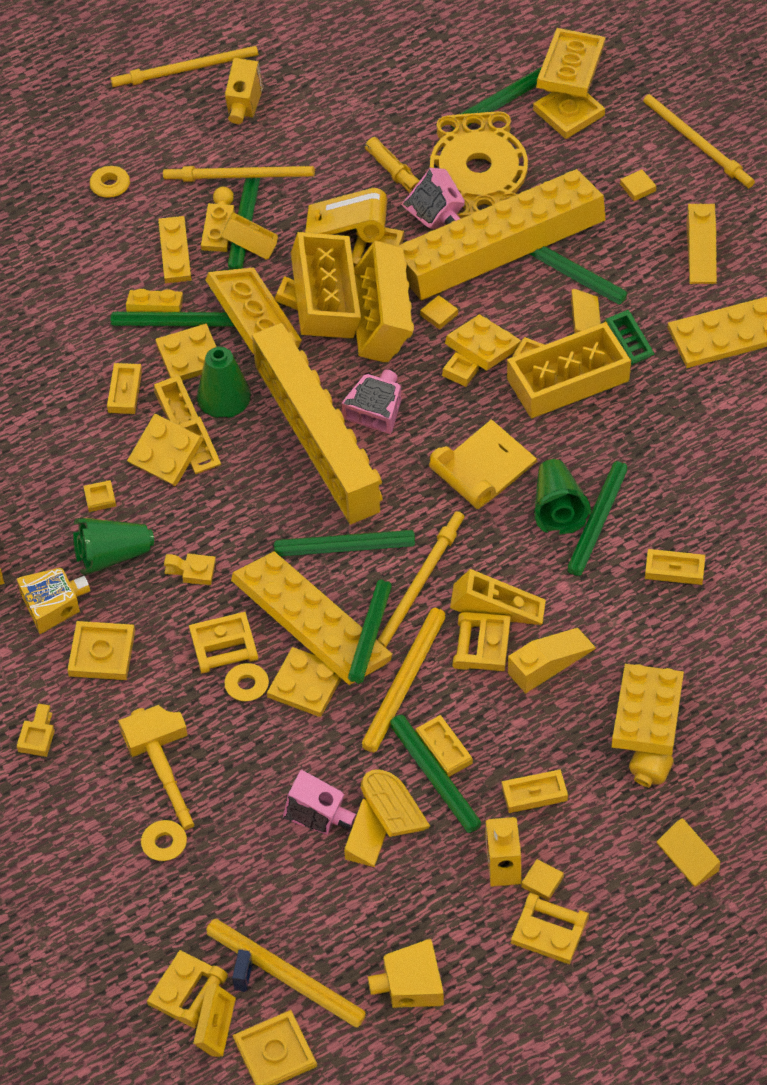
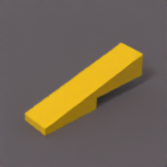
(180, 410)

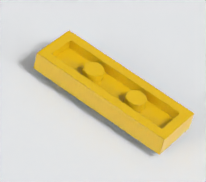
(174, 249)

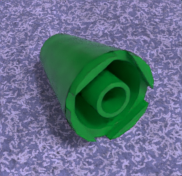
(222, 385)
(559, 499)
(109, 542)

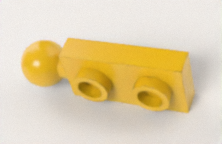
(216, 220)

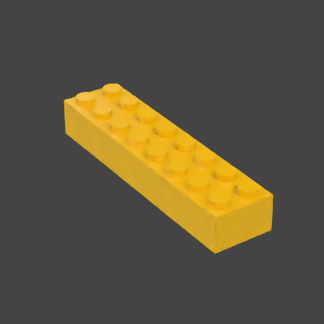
(502, 233)
(317, 423)

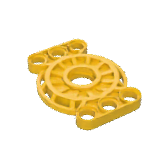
(484, 143)

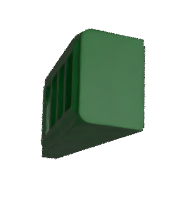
(626, 318)

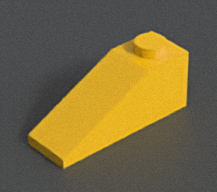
(701, 243)
(486, 595)
(547, 657)

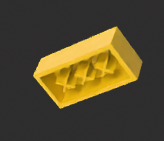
(325, 285)
(382, 302)
(568, 370)

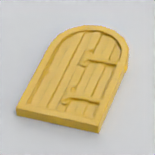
(392, 803)

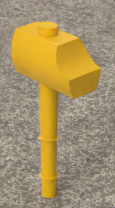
(147, 732)

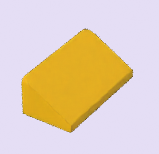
(250, 235)
(584, 310)
(365, 837)
(689, 853)

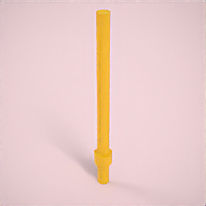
(137, 77)
(730, 167)
(190, 174)
(445, 537)

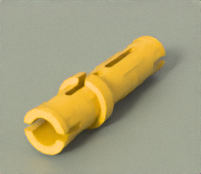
(400, 173)

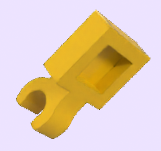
(195, 569)
(37, 735)

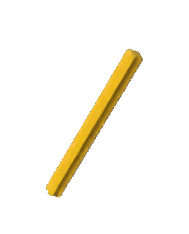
(403, 680)
(287, 973)

